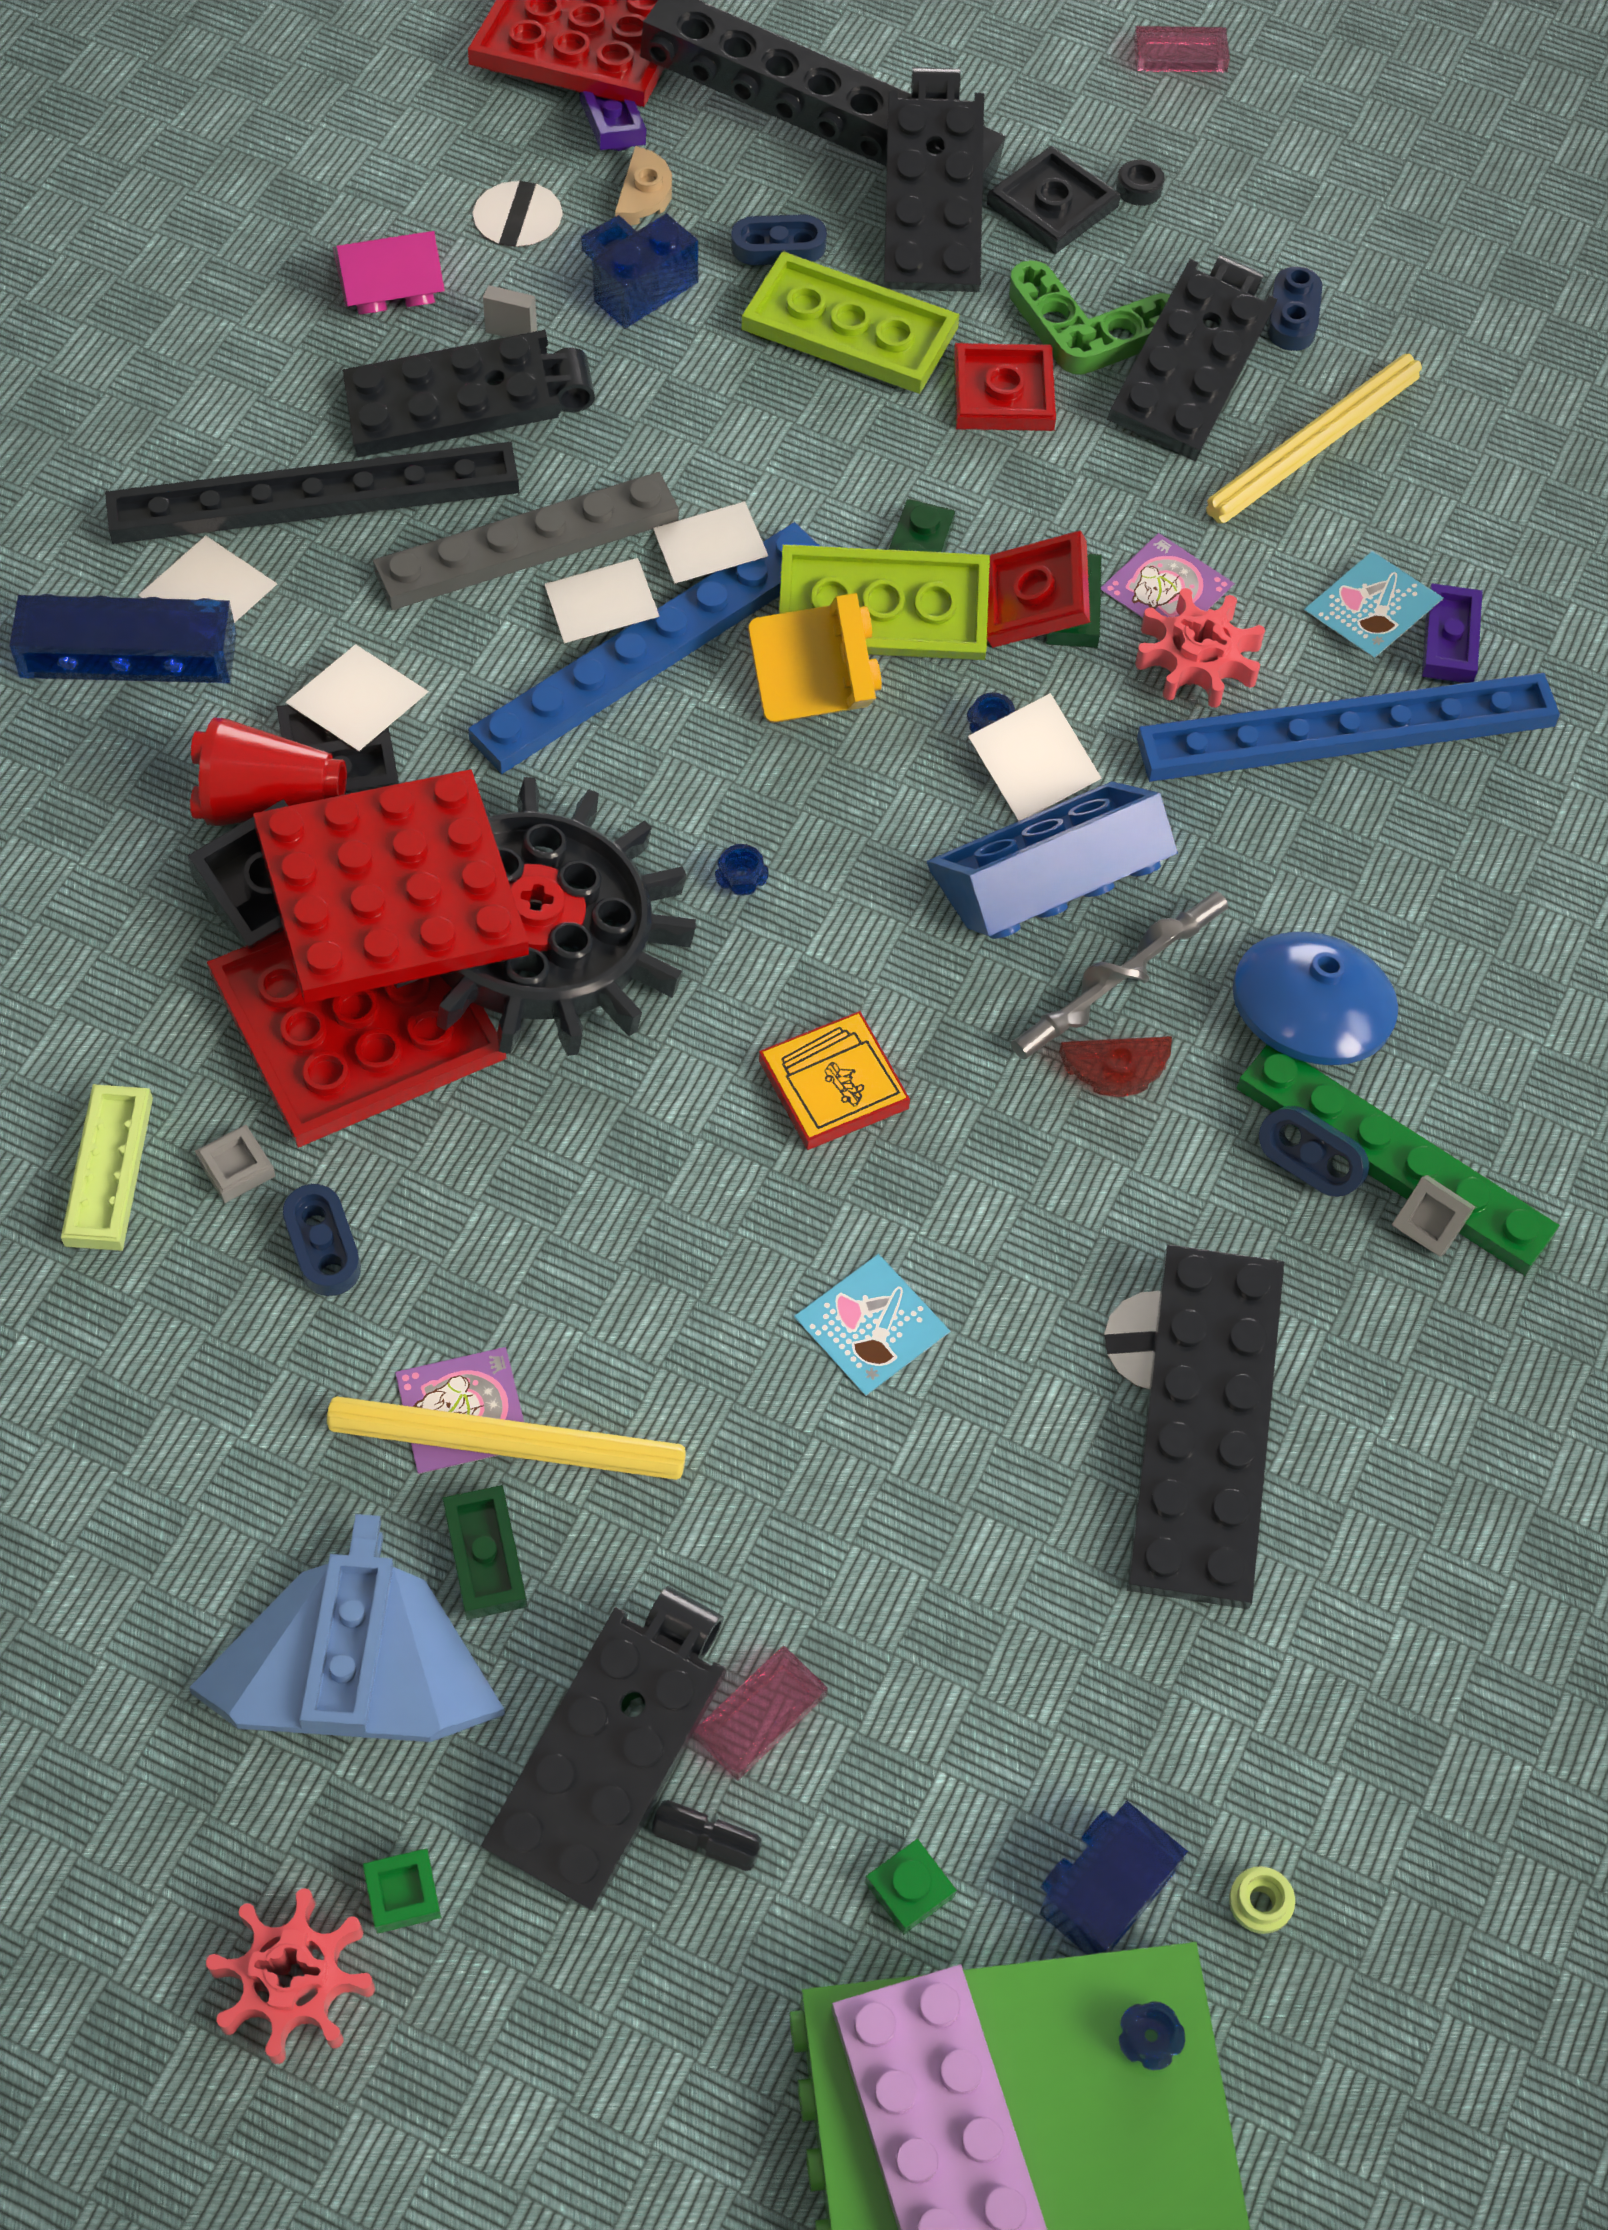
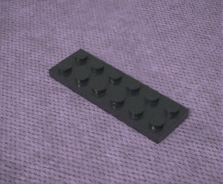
(1206, 1427)

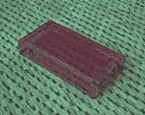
(1181, 48)
(760, 1712)

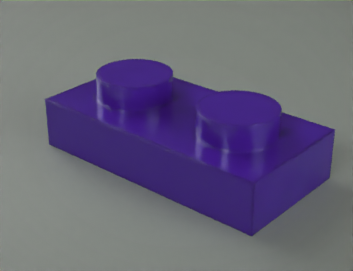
(614, 122)
(1453, 635)

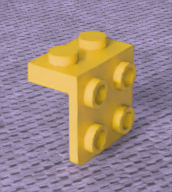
(814, 660)

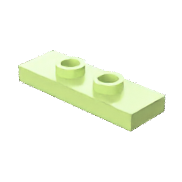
(107, 1167)

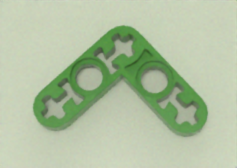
(1078, 330)

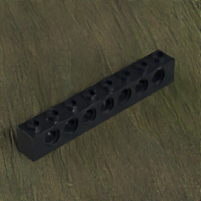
(782, 78)

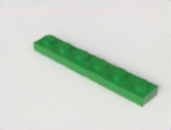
(1402, 1157)

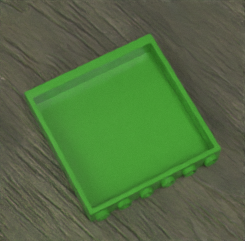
(1094, 2128)

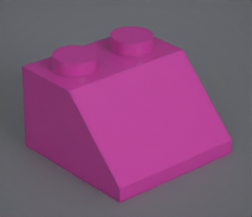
(389, 270)

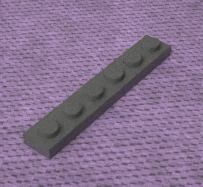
(525, 540)

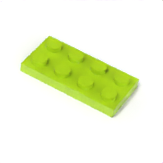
(850, 322)
(914, 598)

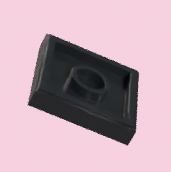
(1053, 199)

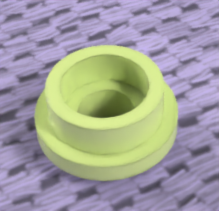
(1272, 1884)

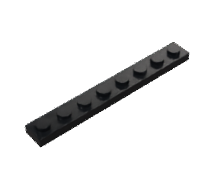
(311, 492)

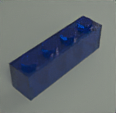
(123, 638)

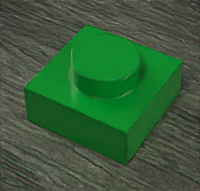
(910, 1886)
(402, 1891)

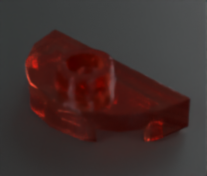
(1117, 1065)

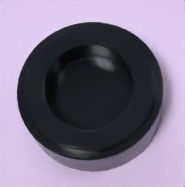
(1140, 182)

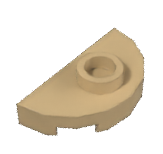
(645, 187)

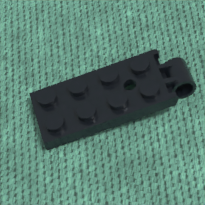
(930, 197)
(1190, 368)
(449, 394)
(604, 1770)

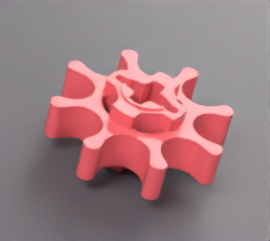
(1200, 647)
(308, 1995)

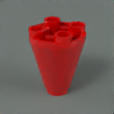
(253, 770)

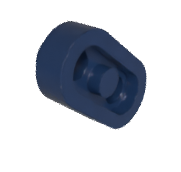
(763, 238)
(1297, 310)
(1314, 1154)
(322, 1243)

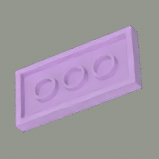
(936, 2107)

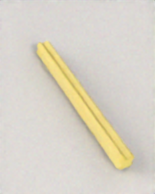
(1313, 438)
(506, 1437)

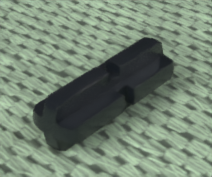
(720, 1840)

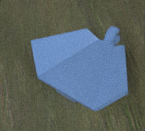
(351, 1656)

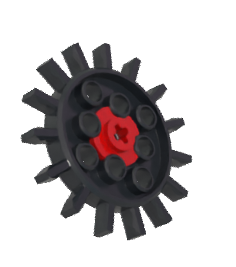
(572, 917)

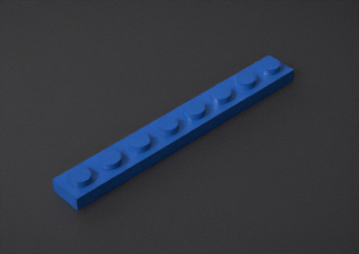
(632, 656)
(1346, 727)

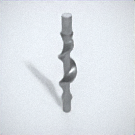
(1104, 976)

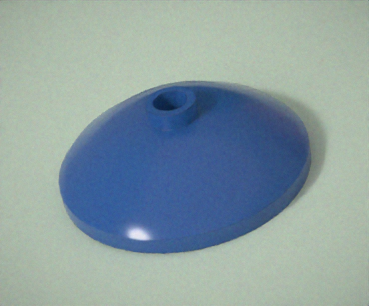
(1315, 998)

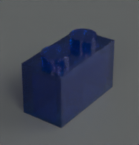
(645, 270)
(1111, 1880)

